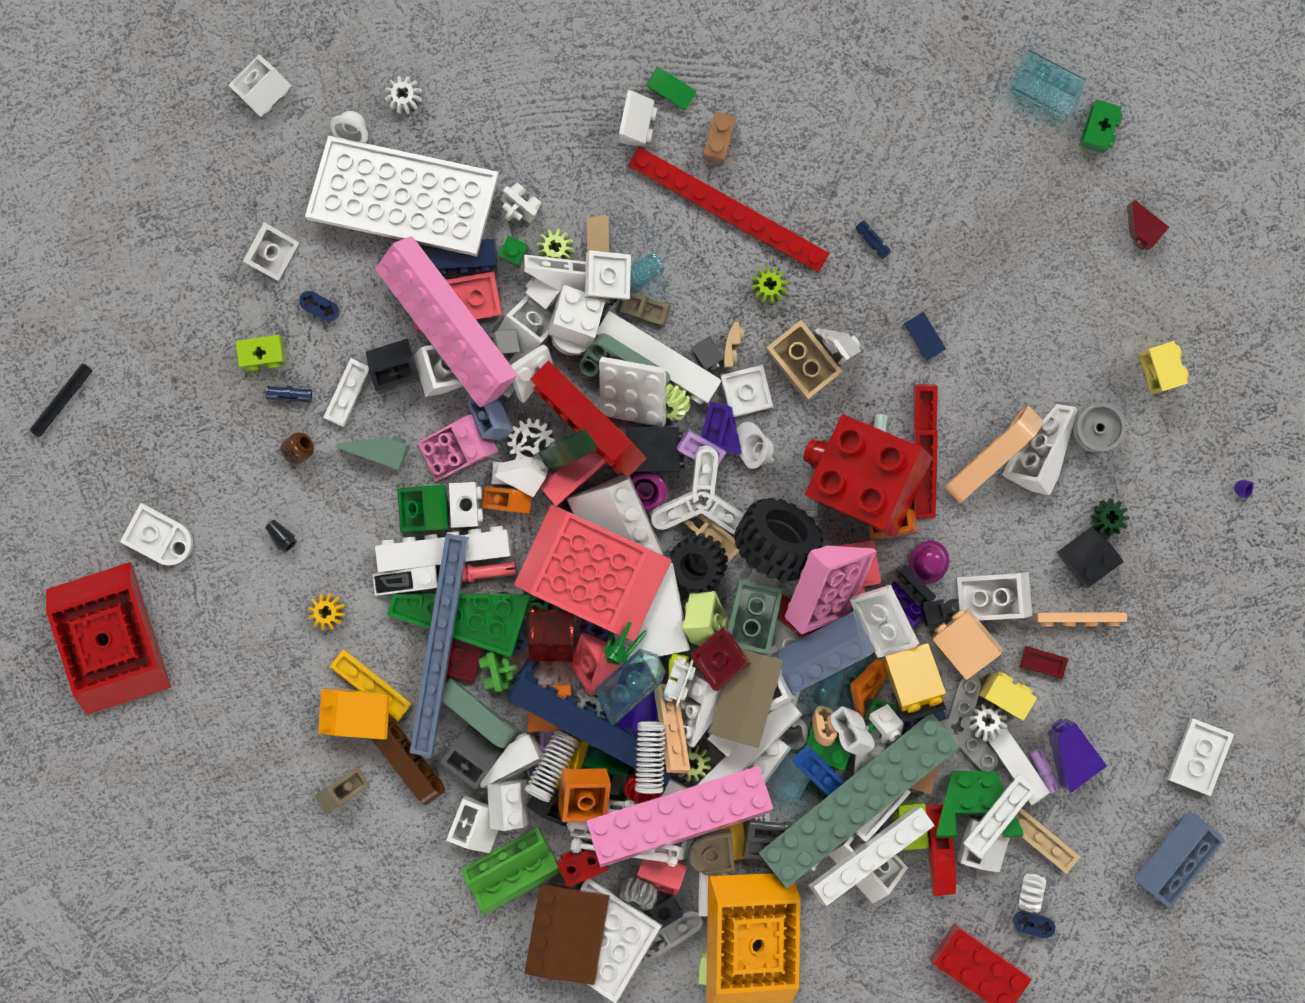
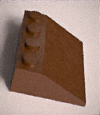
(567, 934)

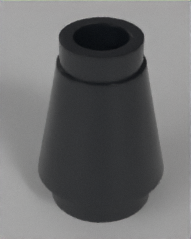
(281, 536)

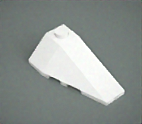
(838, 344)
(1041, 459)

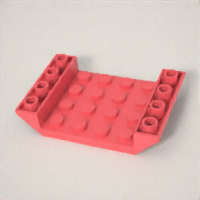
(592, 572)

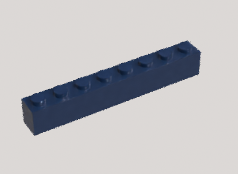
(582, 722)

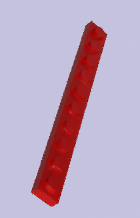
(728, 209)

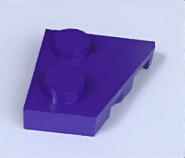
(721, 428)

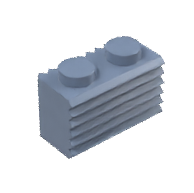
(491, 420)

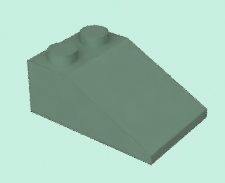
(754, 616)

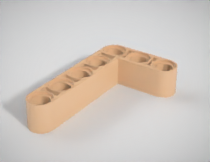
(1015, 437)

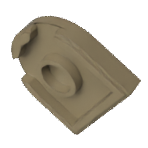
(713, 853)

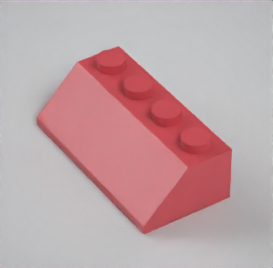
(571, 477)

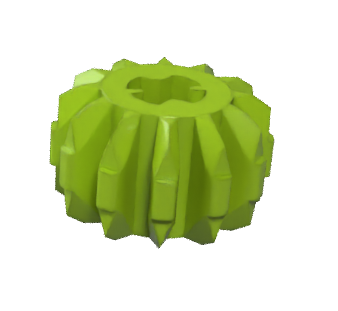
(774, 279)

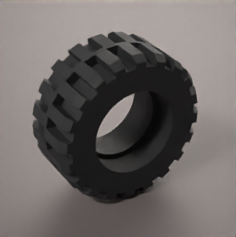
(777, 538)

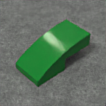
(671, 88)

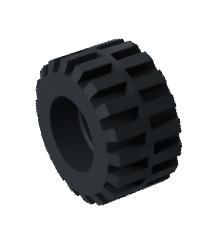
(709, 551)

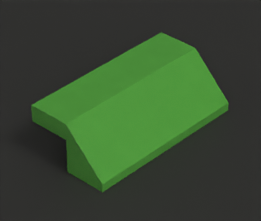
(511, 870)

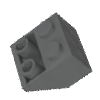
(472, 756)

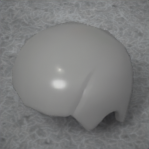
(796, 735)

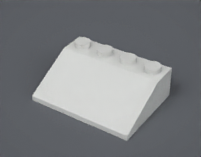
(617, 509)
(663, 621)

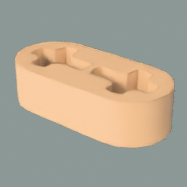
(819, 726)

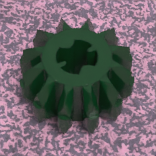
(1114, 511)

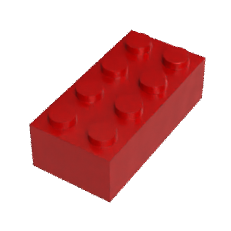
(979, 967)

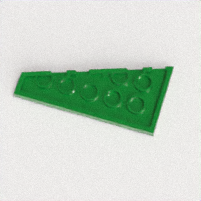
(481, 619)

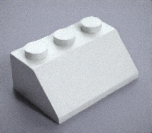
(880, 881)

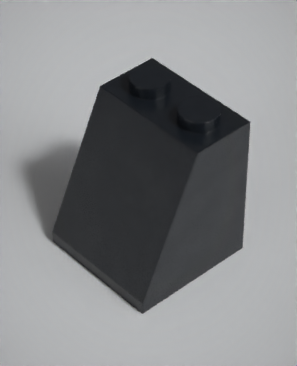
(659, 448)

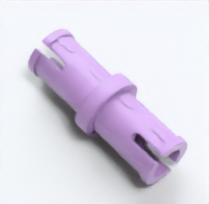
(1044, 770)

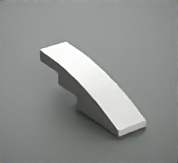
(1017, 763)

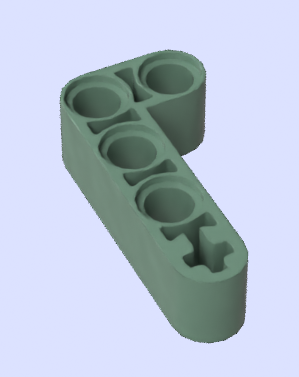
(611, 349)
(478, 715)

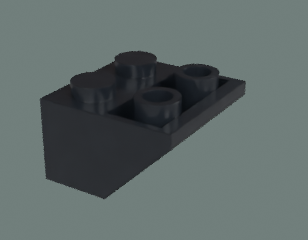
(392, 366)

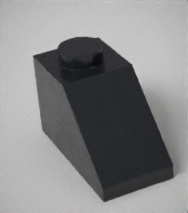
(547, 810)

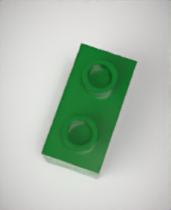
(1092, 134)

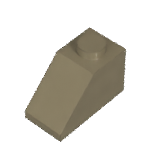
(341, 790)

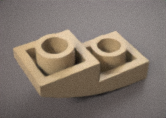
(733, 339)

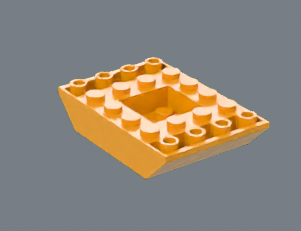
(739, 914)

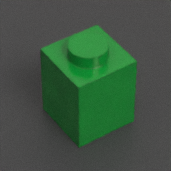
(513, 251)

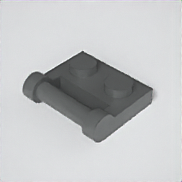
(755, 843)

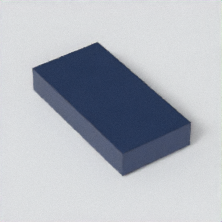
(925, 336)

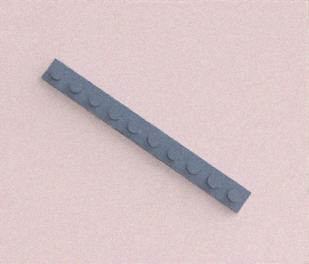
(439, 645)

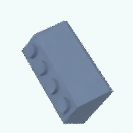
(824, 652)
(1179, 859)

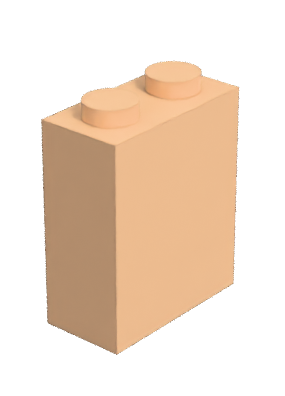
(966, 643)

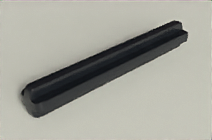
(60, 400)

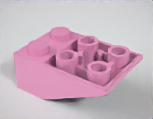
(455, 448)

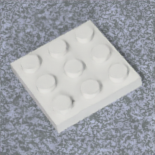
(632, 391)

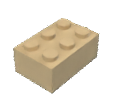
(803, 360)

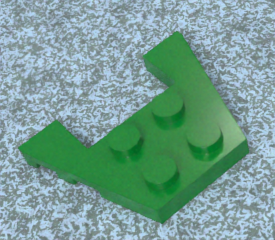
(972, 795)

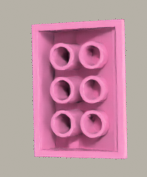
(827, 585)

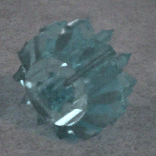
(646, 270)

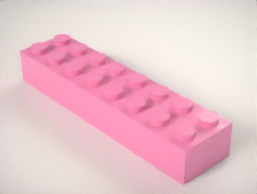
(446, 321)
(679, 816)

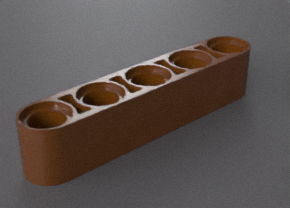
(409, 766)

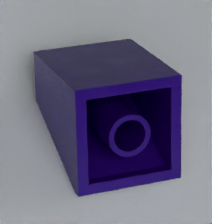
(1073, 755)

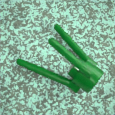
(616, 652)

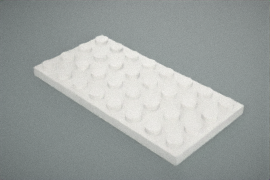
(402, 195)

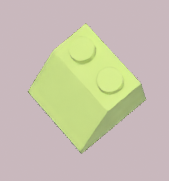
(703, 617)

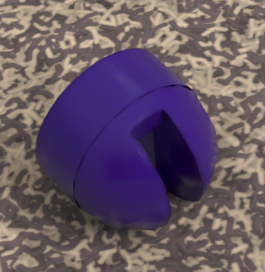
(1244, 488)

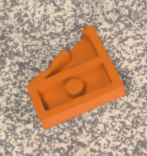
(868, 684)

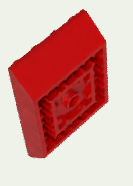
(131, 659)

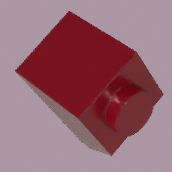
(1144, 226)

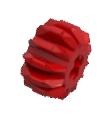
(635, 796)

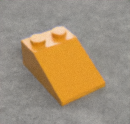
(354, 713)

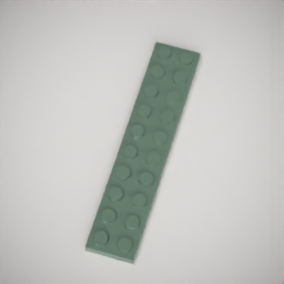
(859, 800)

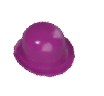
(650, 490)
(929, 561)

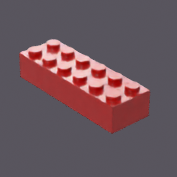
(581, 413)

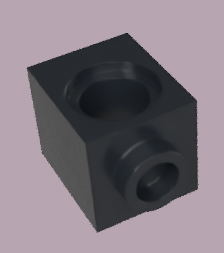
(670, 903)

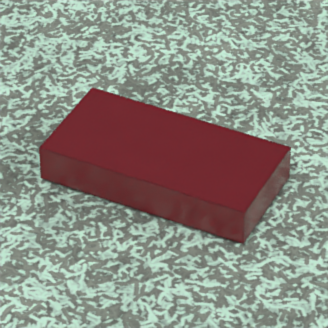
(1043, 662)

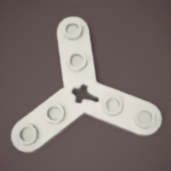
(703, 484)

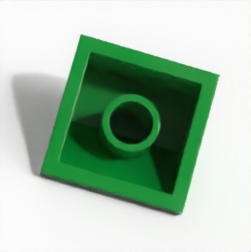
(422, 508)
(833, 755)

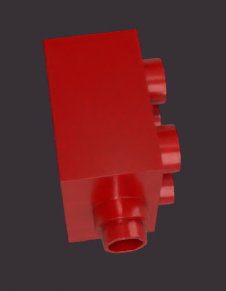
(866, 474)

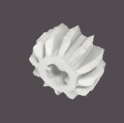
(401, 102)
(997, 719)
(1032, 893)

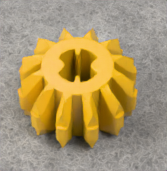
(329, 619)

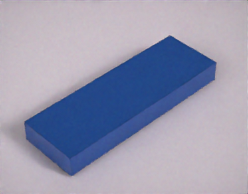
(817, 770)

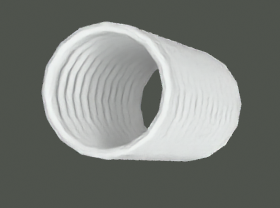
(650, 788)
(537, 792)

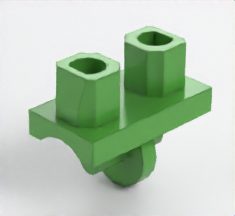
(499, 669)

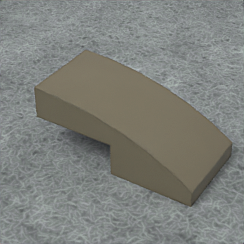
(646, 309)

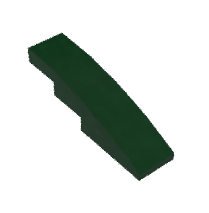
(567, 449)

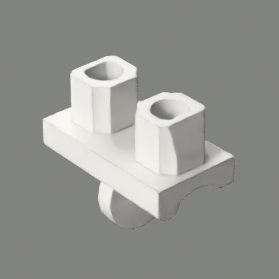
(517, 206)

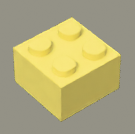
(1163, 367)
(1010, 697)

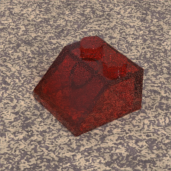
(551, 635)

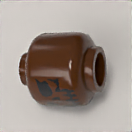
(297, 448)

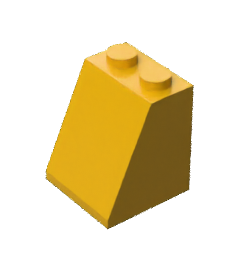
(915, 678)

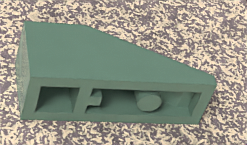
(381, 450)

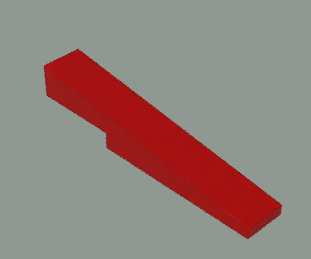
(926, 435)

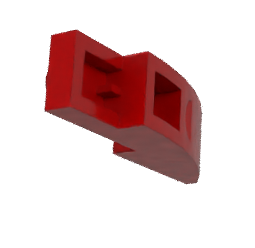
(940, 857)

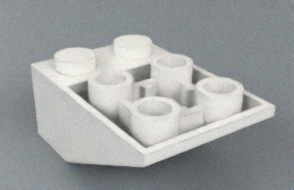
(698, 708)

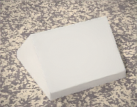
(271, 251)

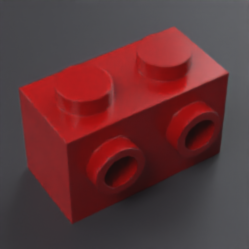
(579, 866)

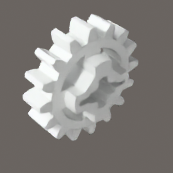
(524, 429)

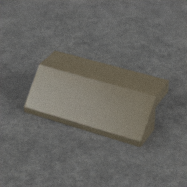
(747, 701)

